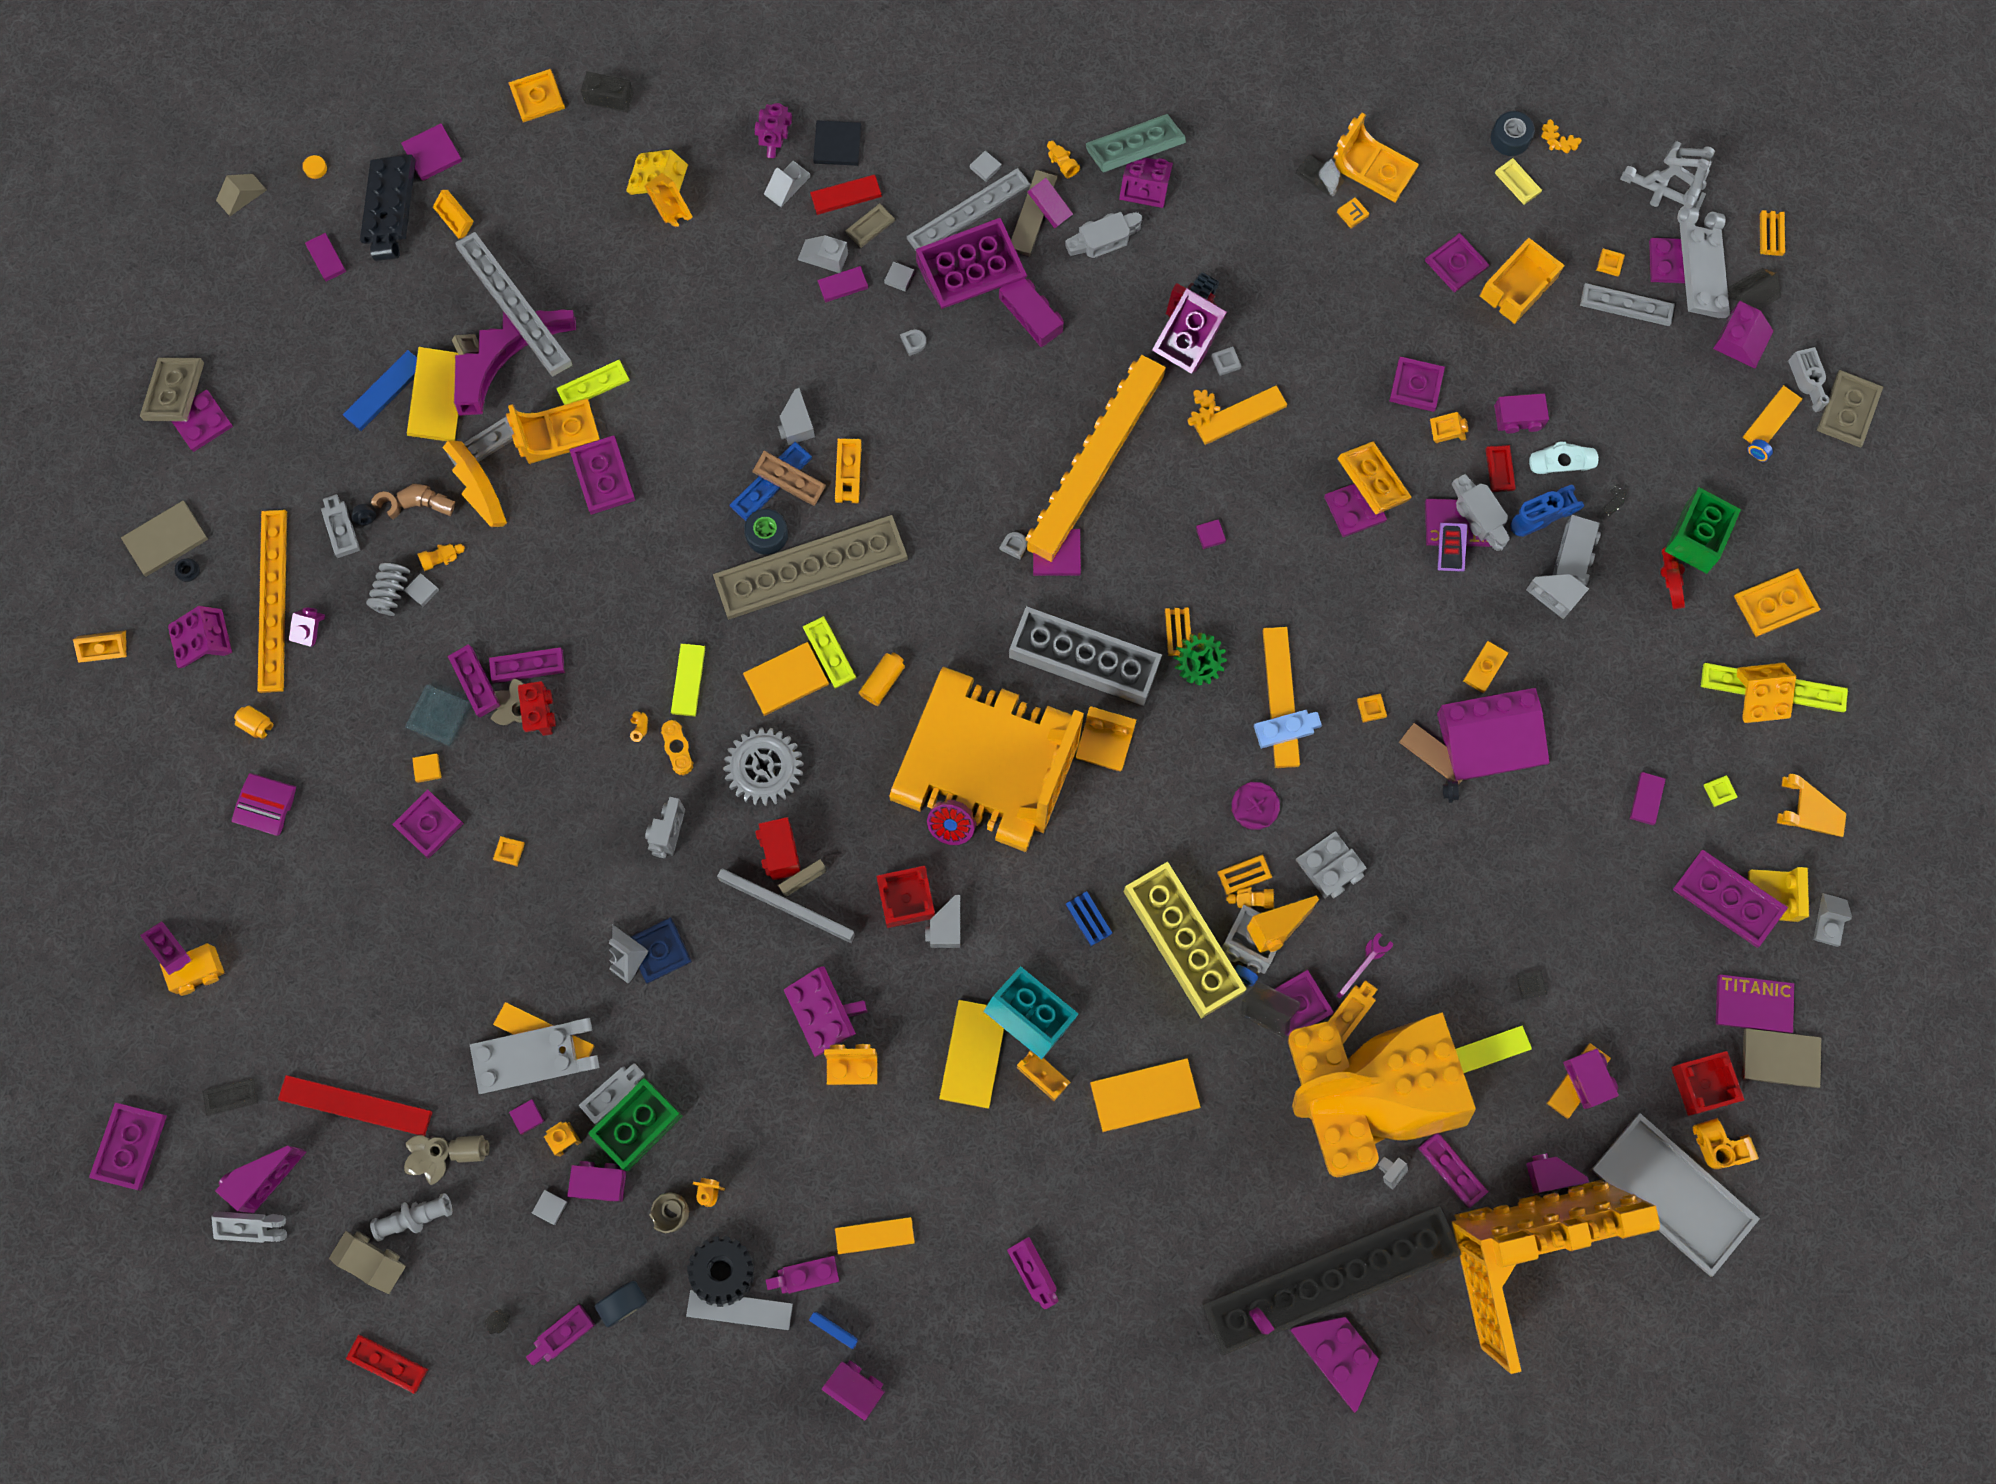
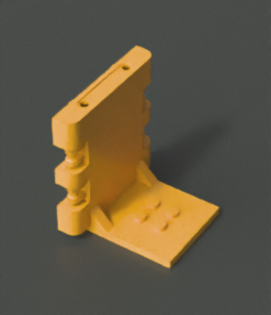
(988, 757)
(1508, 1236)

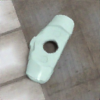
(1546, 460)

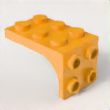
(1372, 162)
(552, 430)

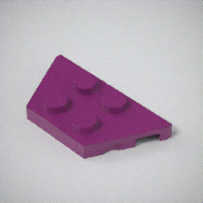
(1340, 1356)

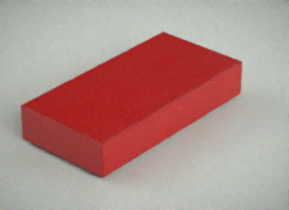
(1500, 468)

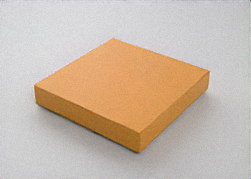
(536, 95)

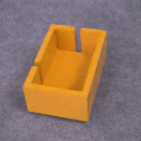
(1521, 280)

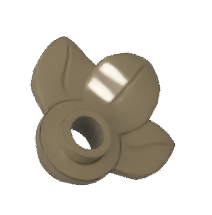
(509, 704)
(423, 1158)

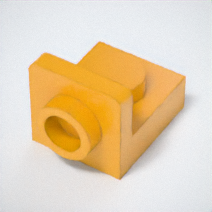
(1448, 427)

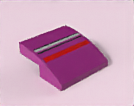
(263, 804)

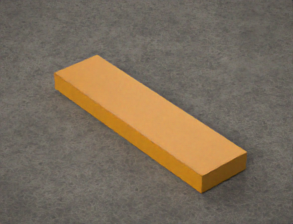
(1241, 414)
(518, 1021)

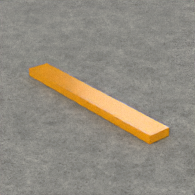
(272, 601)

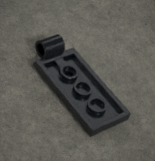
(387, 193)

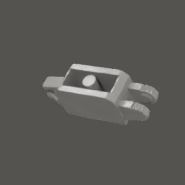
(1104, 234)
(1482, 512)

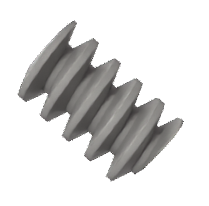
(385, 588)

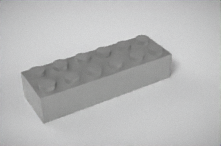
(1084, 656)

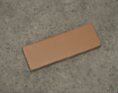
(789, 478)
(1429, 750)

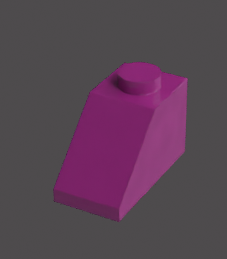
(1552, 1174)

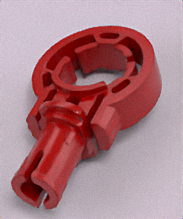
(1673, 576)

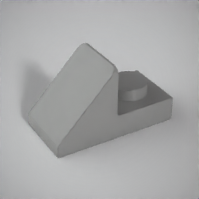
(786, 183)
(1831, 919)

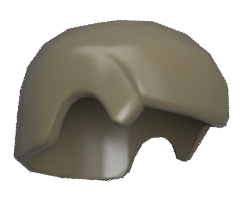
(674, 1203)

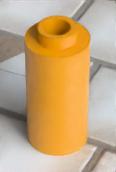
(882, 678)

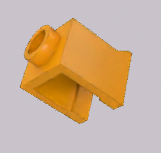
(561, 1137)

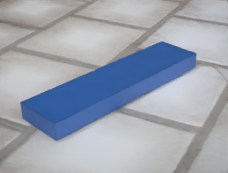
(382, 391)
(761, 490)

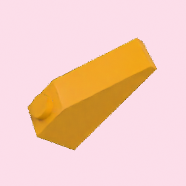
(1275, 926)

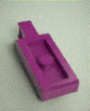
(805, 1276)
(561, 1335)

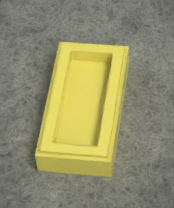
(1518, 181)

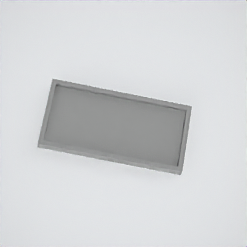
(1690, 1203)

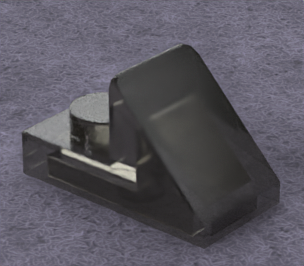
(1322, 176)

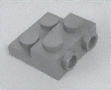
(664, 833)
(1331, 865)
(1241, 947)

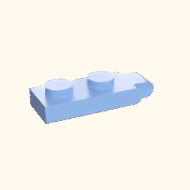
(1286, 728)

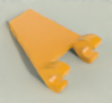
(1813, 810)

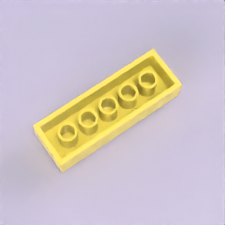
(1184, 940)

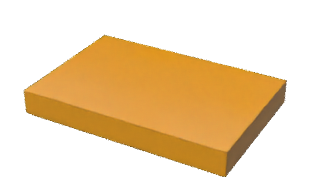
(1374, 477)
(1777, 602)
(785, 678)

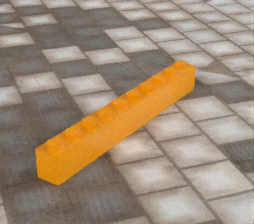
(1095, 458)

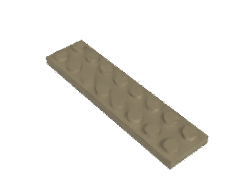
(810, 567)

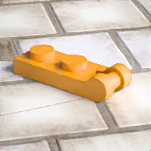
(848, 470)

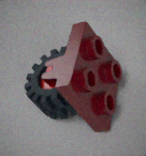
(1203, 286)

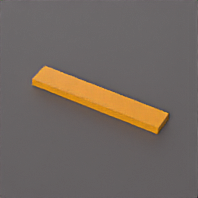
(1280, 690)

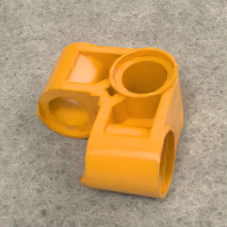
(1713, 1139)

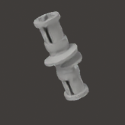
(411, 1217)

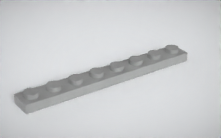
(513, 304)

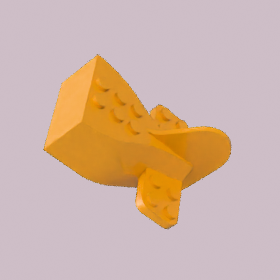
(1391, 1088)

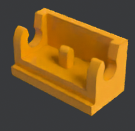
(667, 199)
(1043, 1075)

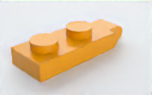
(1353, 1009)

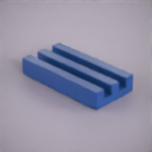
(1078, 900)
(833, 1329)

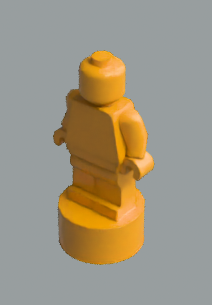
(1058, 154)
(444, 554)
(1247, 897)

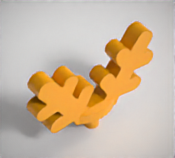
(1562, 144)
(1205, 401)

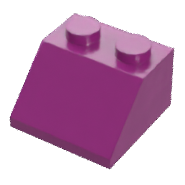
(1744, 335)
(854, 1389)

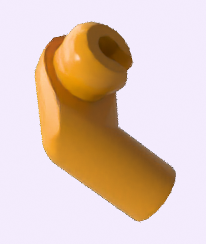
(641, 728)

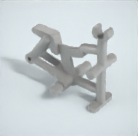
(1676, 161)

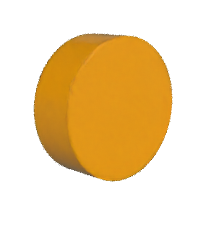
(314, 167)

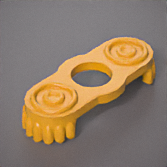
(680, 761)

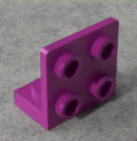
(1146, 181)
(198, 634)

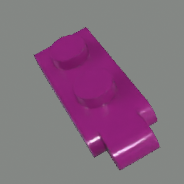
(1034, 1273)

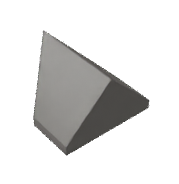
(626, 955)

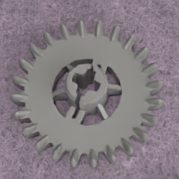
(776, 784)

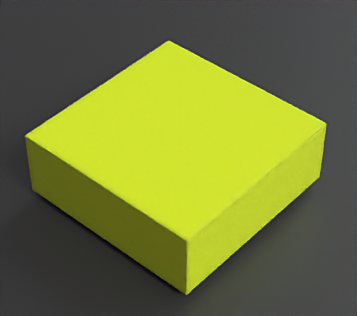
(1720, 791)

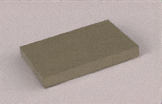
(172, 389)
(1850, 408)
(164, 538)
(1781, 1058)

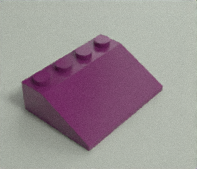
(969, 263)
(1494, 734)

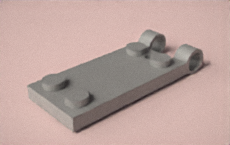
(1704, 263)
(529, 1057)

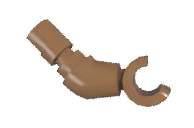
(413, 496)

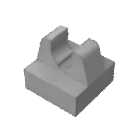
(1393, 1171)

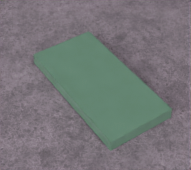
(1135, 143)

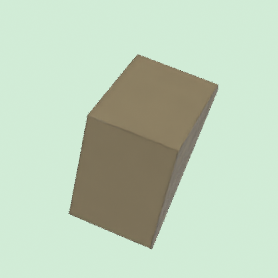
(238, 192)

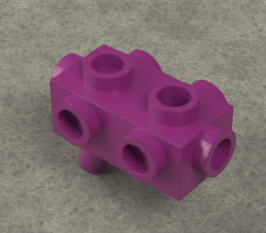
(773, 127)

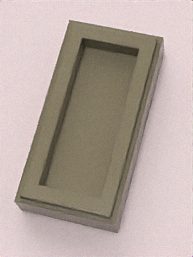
(870, 225)
(802, 878)

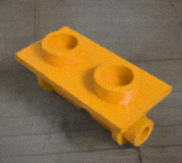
(708, 1191)

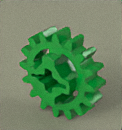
(1195, 669)

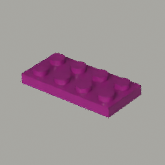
(1730, 898)

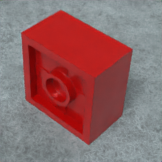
(779, 848)
(905, 896)
(1707, 1083)

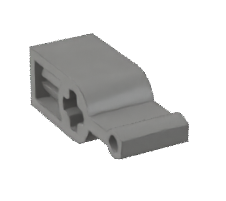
(1810, 376)

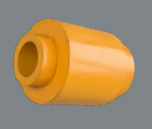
(253, 722)

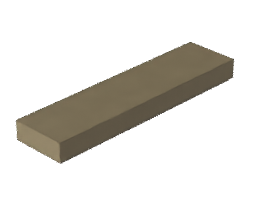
(1030, 219)

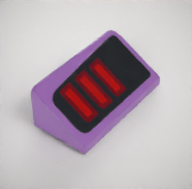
(1452, 547)

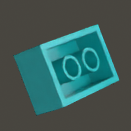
(1030, 1012)

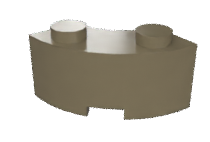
(367, 1262)

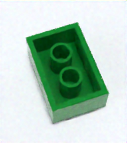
(1702, 530)
(635, 1124)

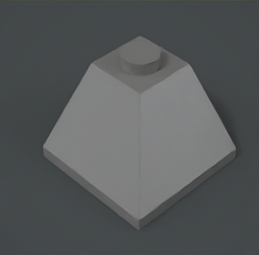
(1558, 592)

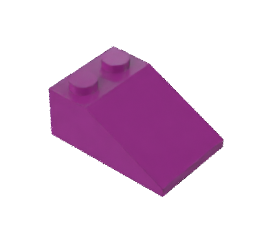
(1190, 331)
(253, 1183)

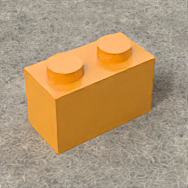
(202, 969)

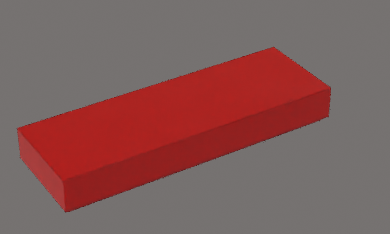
(845, 194)
(387, 1364)

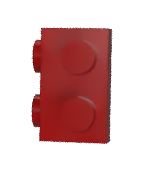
(535, 709)

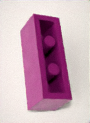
(1032, 311)

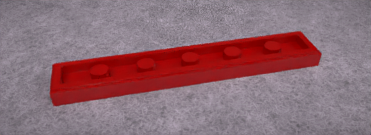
(355, 1105)

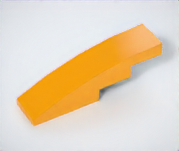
(478, 487)

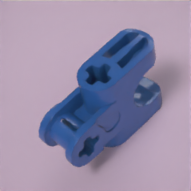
(1545, 509)

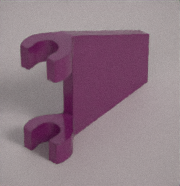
(1370, 954)

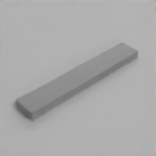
(970, 209)
(786, 905)

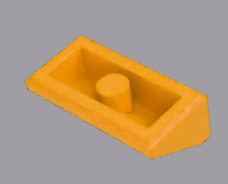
(100, 646)

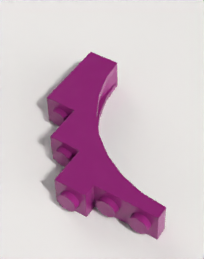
(496, 346)

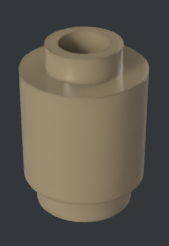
(468, 1149)

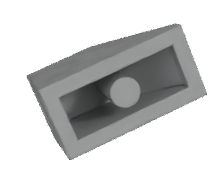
(824, 253)
(795, 420)
(945, 926)

